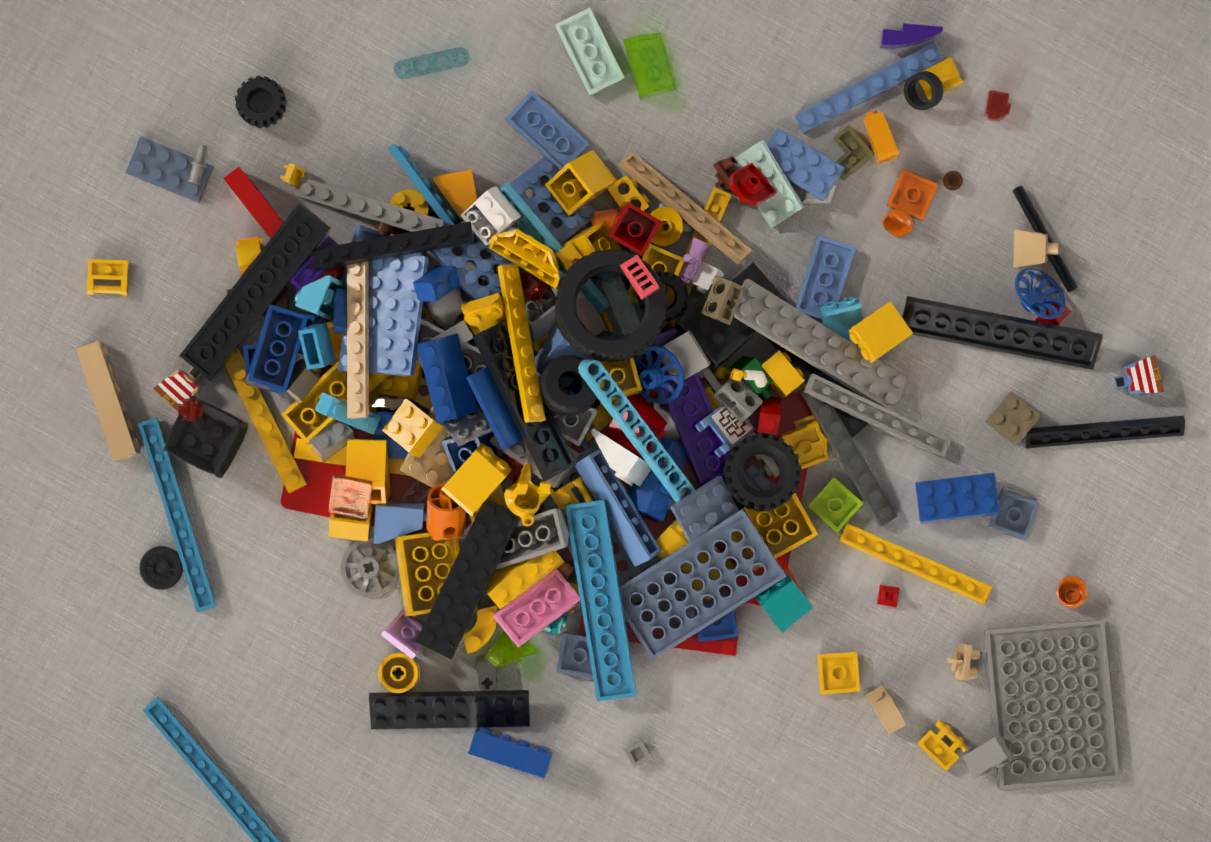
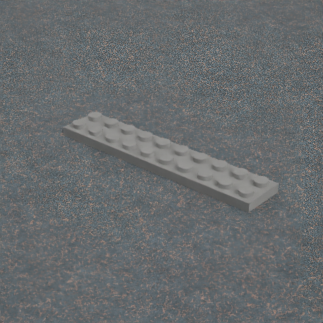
(819, 346)

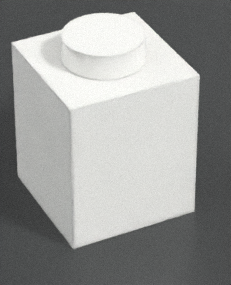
(705, 277)

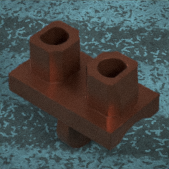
(725, 169)

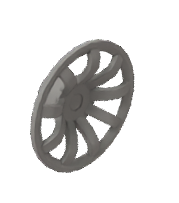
(369, 568)

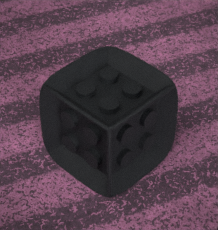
(714, 337)
(209, 441)

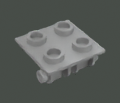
(467, 427)

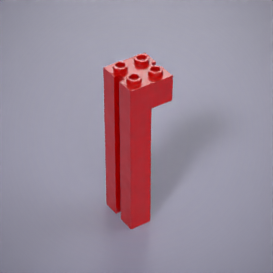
(263, 211)

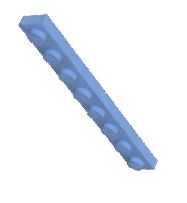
(868, 88)

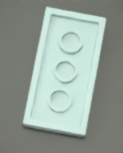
(589, 51)
(785, 201)

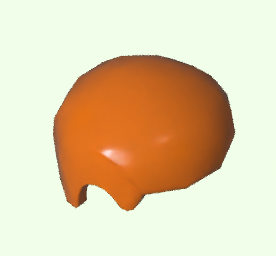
(898, 222)
(1072, 591)

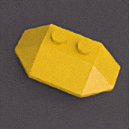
(528, 255)

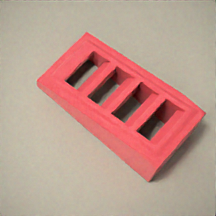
(633, 280)

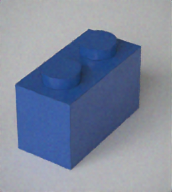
(436, 283)

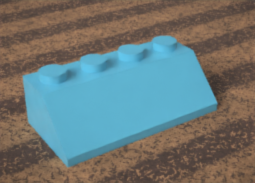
(320, 297)

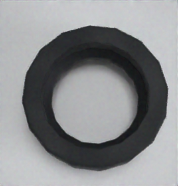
(910, 92)

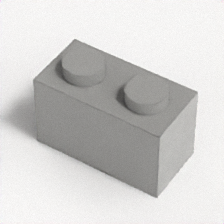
(331, 440)
(987, 756)

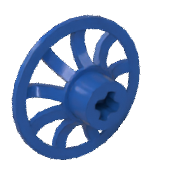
(1035, 298)
(654, 377)

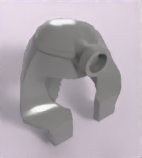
(448, 309)

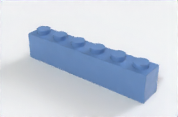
(621, 511)

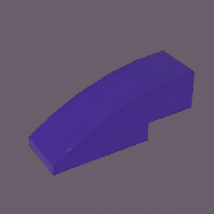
(909, 35)

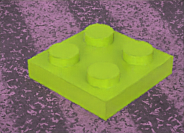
(835, 504)

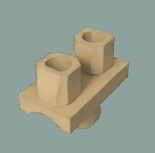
(962, 660)

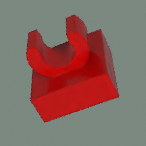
(888, 595)

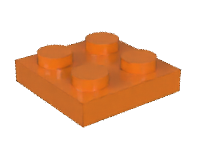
(912, 194)

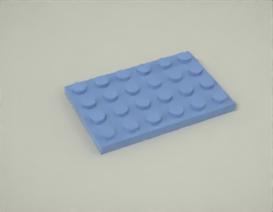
(392, 316)

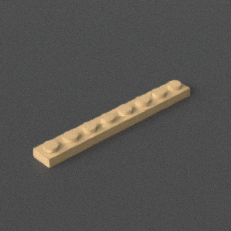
(688, 210)
(358, 340)

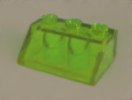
(649, 65)

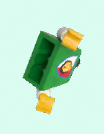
(750, 372)

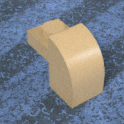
(885, 709)

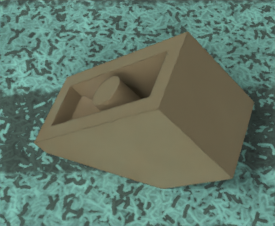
(302, 380)

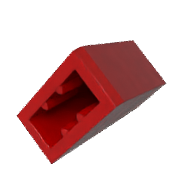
(769, 416)

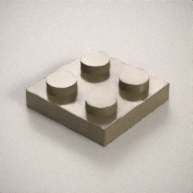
(1013, 419)

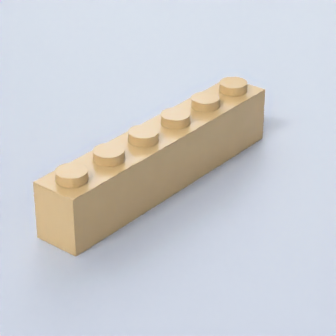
(107, 400)

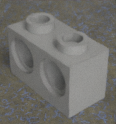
(738, 399)

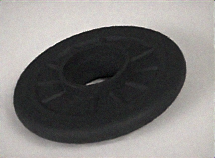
(148, 567)

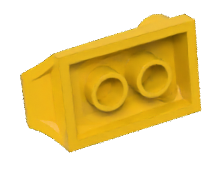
(484, 312)

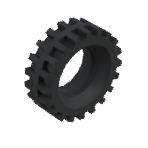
(782, 455)

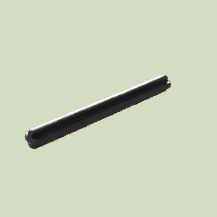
(1038, 226)

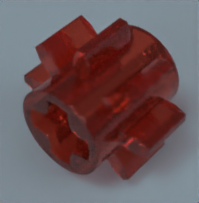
(190, 409)

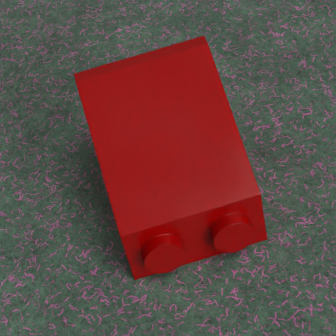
(650, 417)

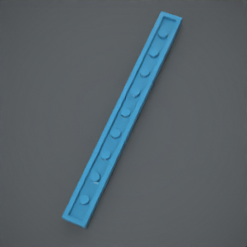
(177, 515)
(209, 772)

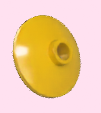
(675, 222)

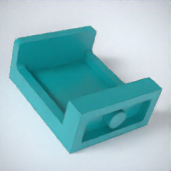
(784, 603)

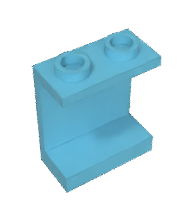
(842, 316)

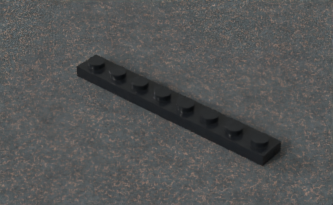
(393, 245)
(1105, 431)

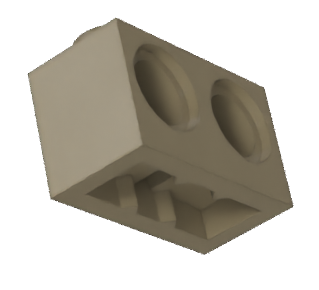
(723, 300)

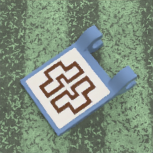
(726, 428)

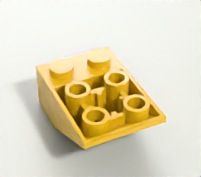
(370, 462)

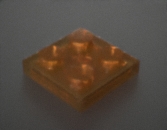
(350, 496)

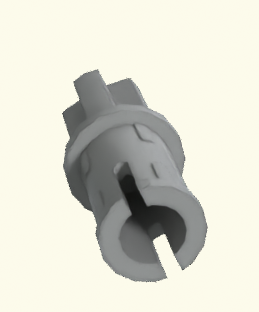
(198, 164)

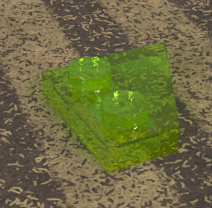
(506, 652)

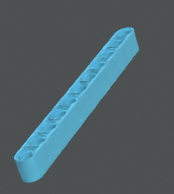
(630, 424)

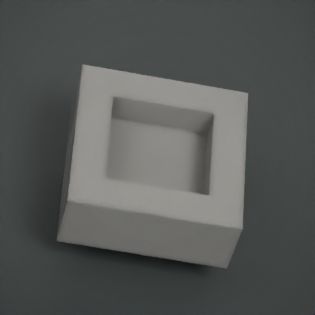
(637, 753)

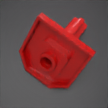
(751, 185)

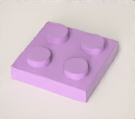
(403, 634)

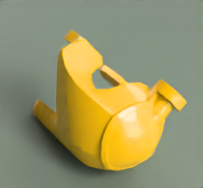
(525, 497)

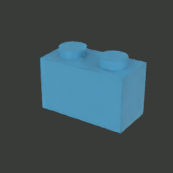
(316, 346)

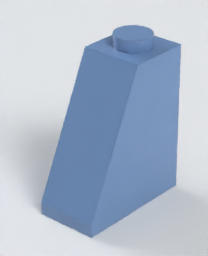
(397, 519)

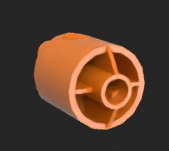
(444, 516)

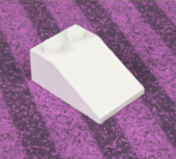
(626, 464)

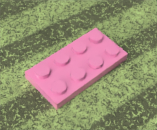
(537, 608)

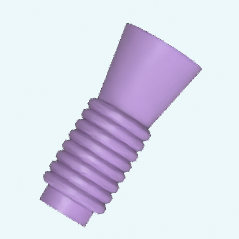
(693, 259)

